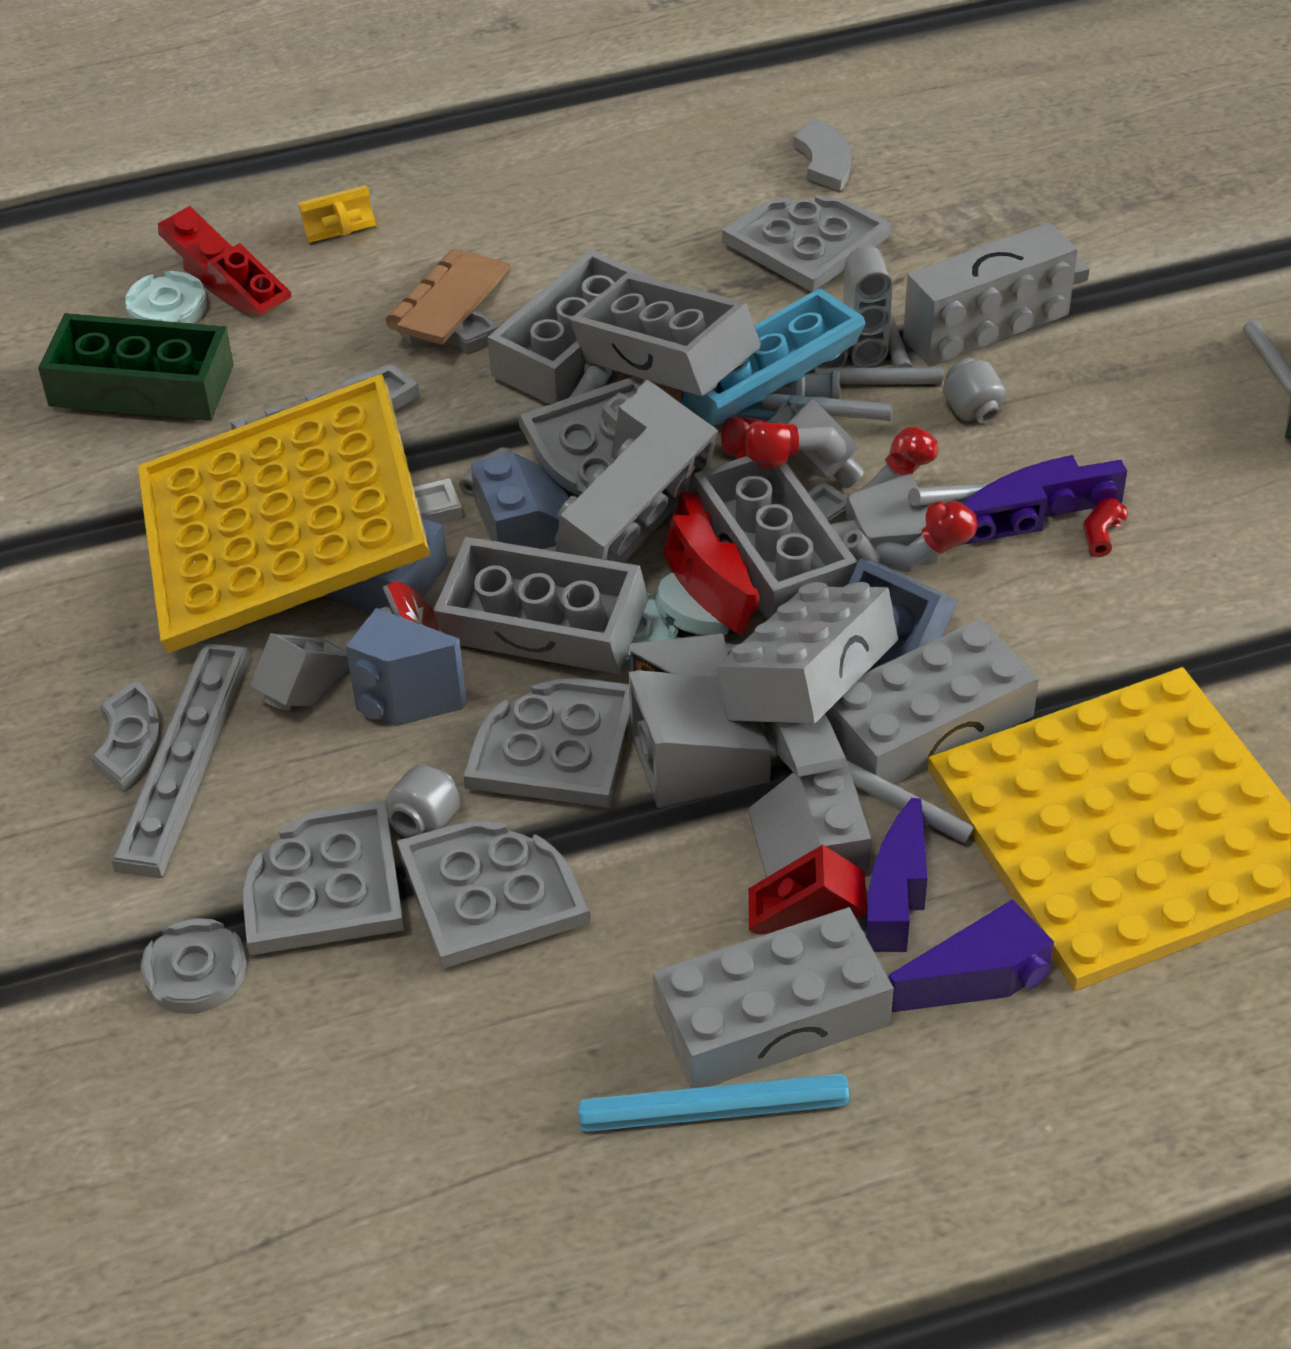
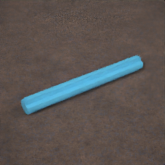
(713, 1102)

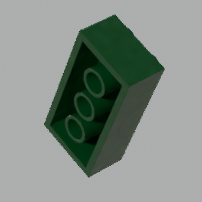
(136, 366)

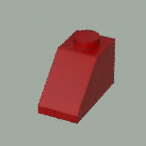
(806, 890)

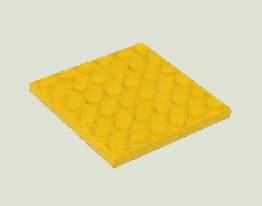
(279, 513)
(1126, 824)

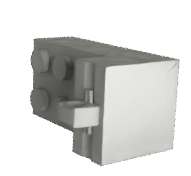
(655, 457)

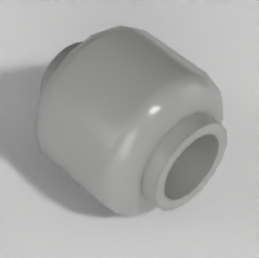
(974, 390)
(422, 801)

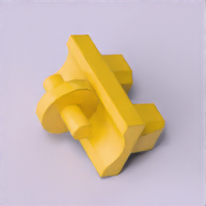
(337, 214)

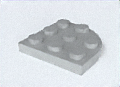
(805, 237)
(572, 436)
(554, 743)
(324, 881)
(489, 889)

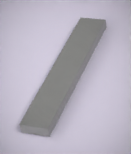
(181, 761)

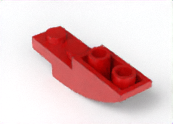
(222, 269)
(709, 568)

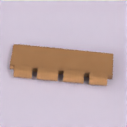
(447, 296)

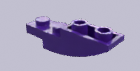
(1049, 488)

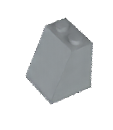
(688, 741)

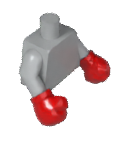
(795, 430)
(902, 532)

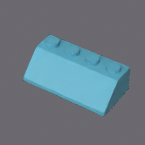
(791, 345)

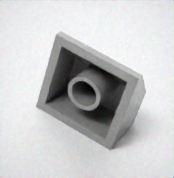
(809, 813)

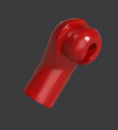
(1098, 521)

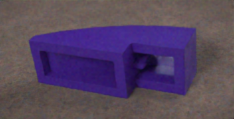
(897, 881)

